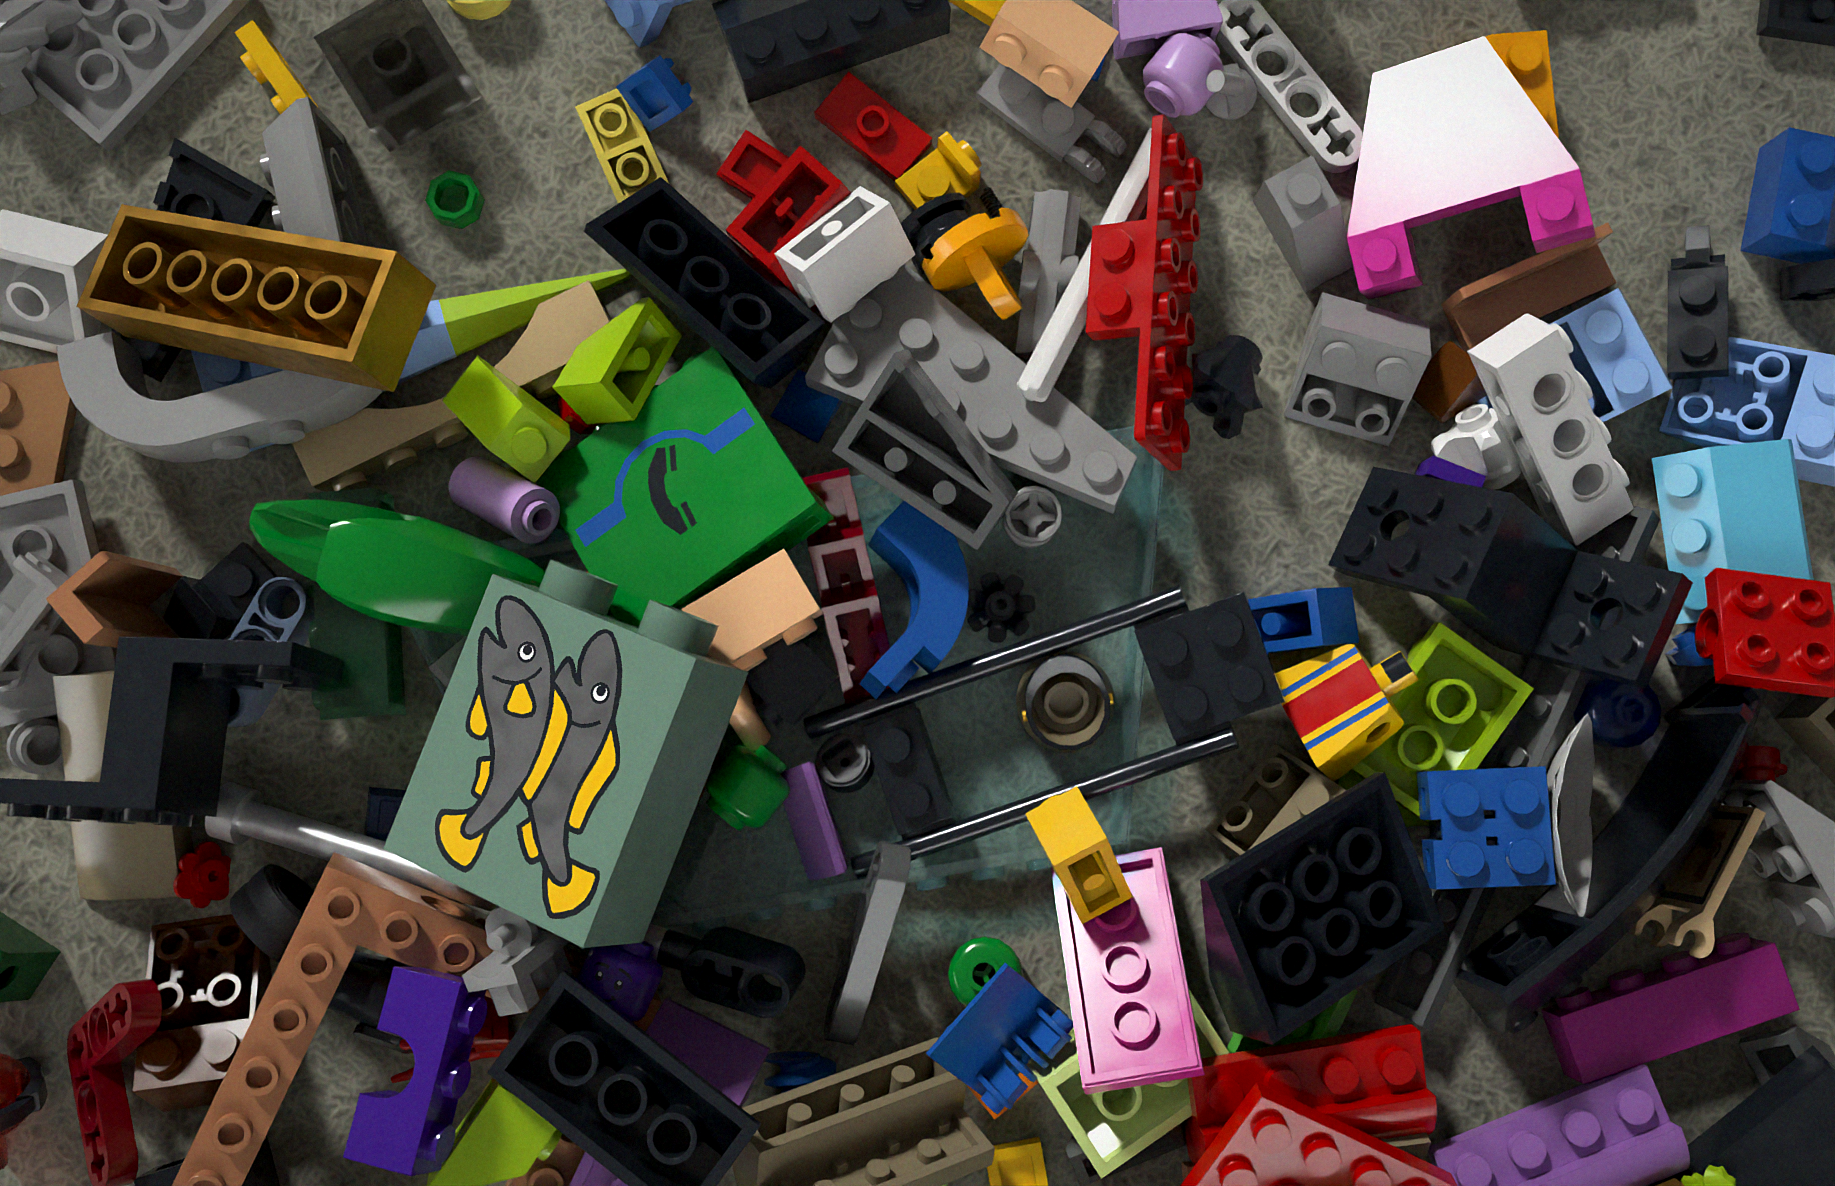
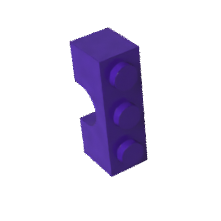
(414, 1127)

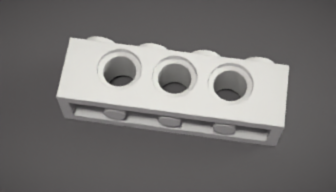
(1552, 427)

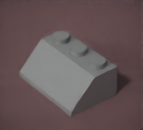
(311, 176)

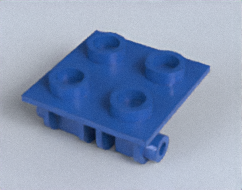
(1000, 1036)

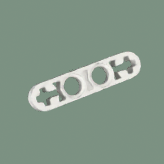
(1296, 78)

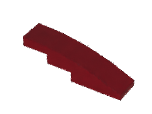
(846, 583)

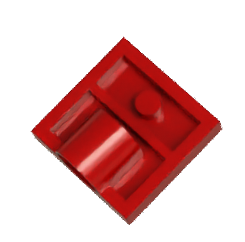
(1769, 632)

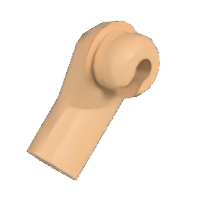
(747, 721)

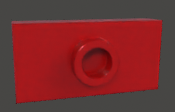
(873, 127)

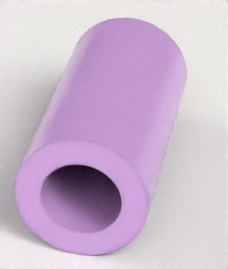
(504, 499)

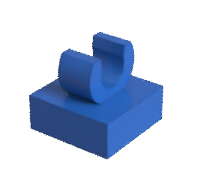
(655, 93)

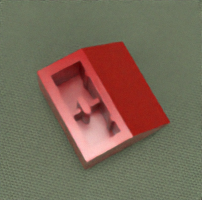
(785, 208)

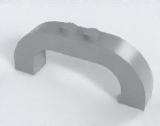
(224, 423)

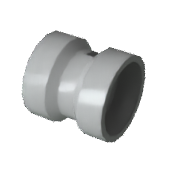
(1034, 507)

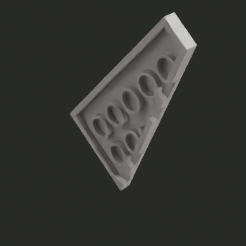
(979, 379)

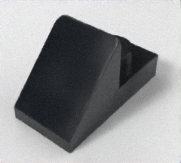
(217, 601)

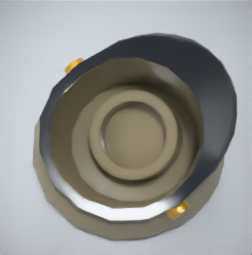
(1065, 702)

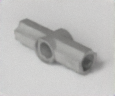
(1046, 264)

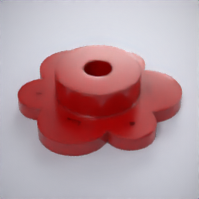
(203, 875)

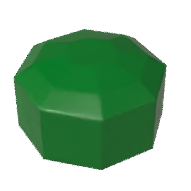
(454, 199)

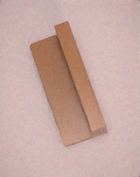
(1530, 286)
(113, 599)

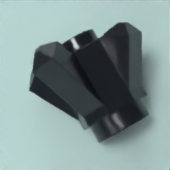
(1227, 383)

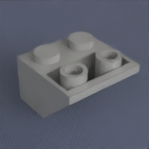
(1358, 369)

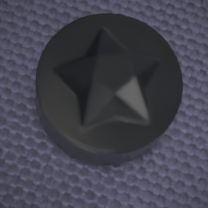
(844, 763)

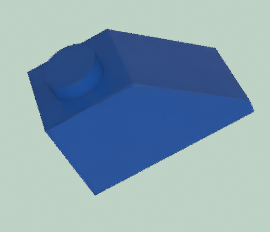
(1306, 619)

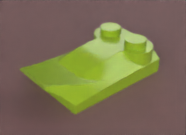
(1448, 716)

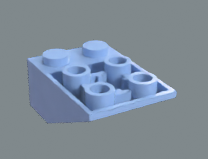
(1612, 356)
(1767, 397)

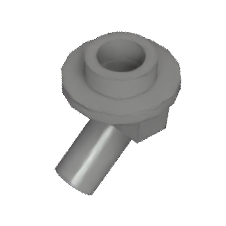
(1233, 92)

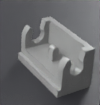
(25, 613)

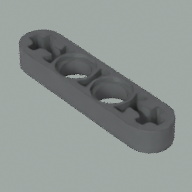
(867, 942)

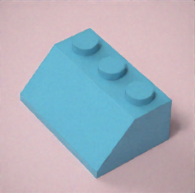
(1731, 512)

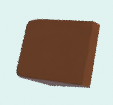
(1449, 383)

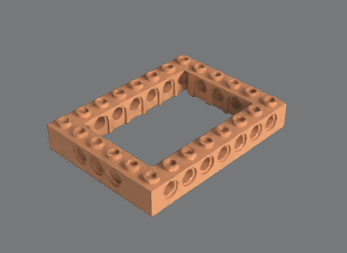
(346, 910)

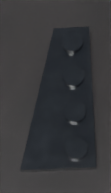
(203, 190)

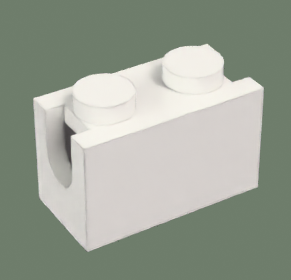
(846, 253)

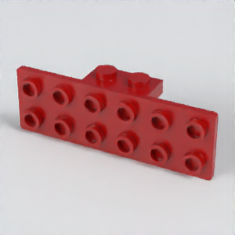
(1144, 287)

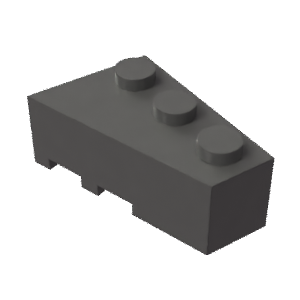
(926, 453)

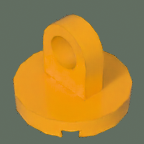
(976, 253)

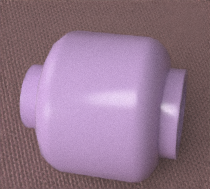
(1179, 73)

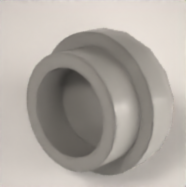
(35, 745)

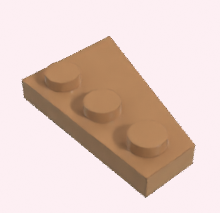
(33, 427)

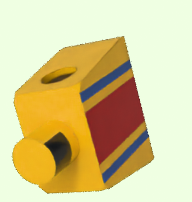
(1344, 705)

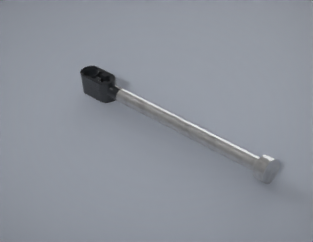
(708, 966)

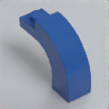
(938, 592)

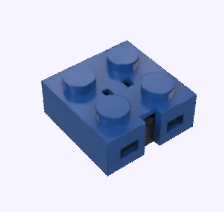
(1460, 829)

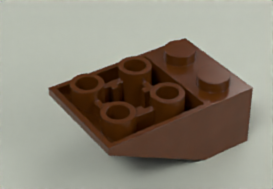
(209, 994)

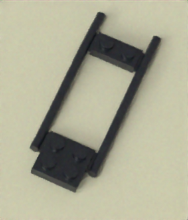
(1201, 661)

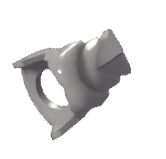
(24, 29)

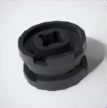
(931, 222)

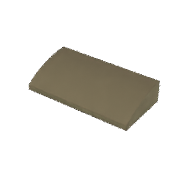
(110, 857)

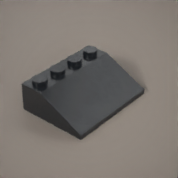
(1315, 912)

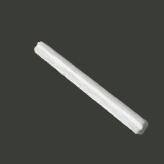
(1071, 312)

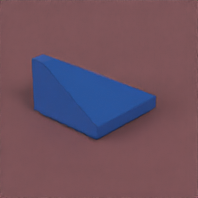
(806, 408)

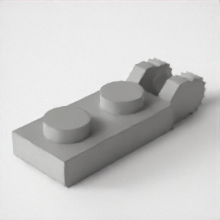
(1049, 121)

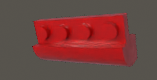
(1358, 1078)

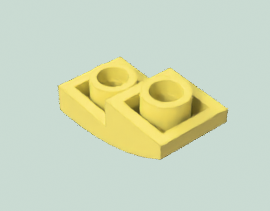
(620, 144)

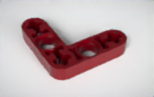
(94, 1054)

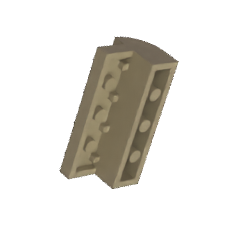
(867, 1127)

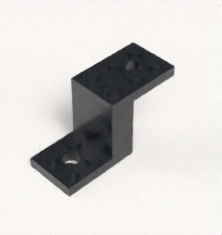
(1510, 575)
(169, 729)

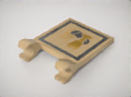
(1703, 881)

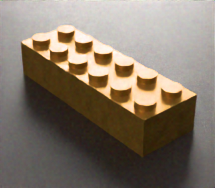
(259, 295)

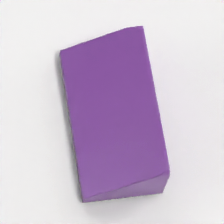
(813, 823)

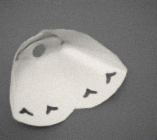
(1573, 837)

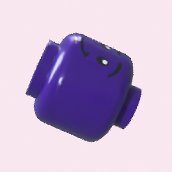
(623, 976)

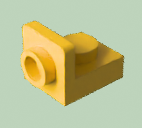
(946, 170)

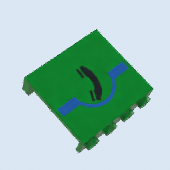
(682, 492)

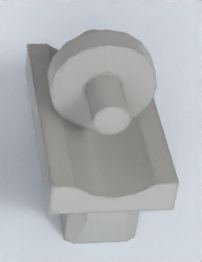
(520, 963)

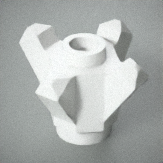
(1480, 446)

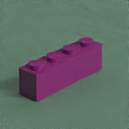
(1669, 1007)

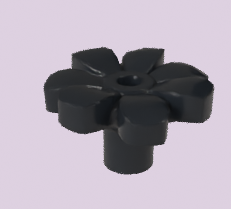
(1000, 620)

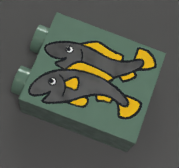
(568, 756)

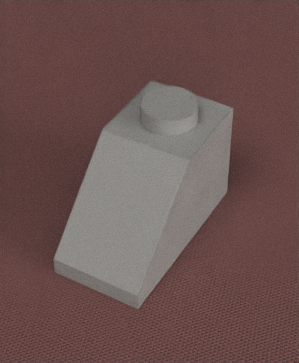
(1306, 223)

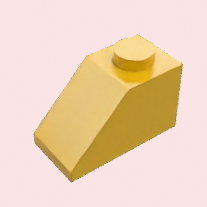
(1079, 854)

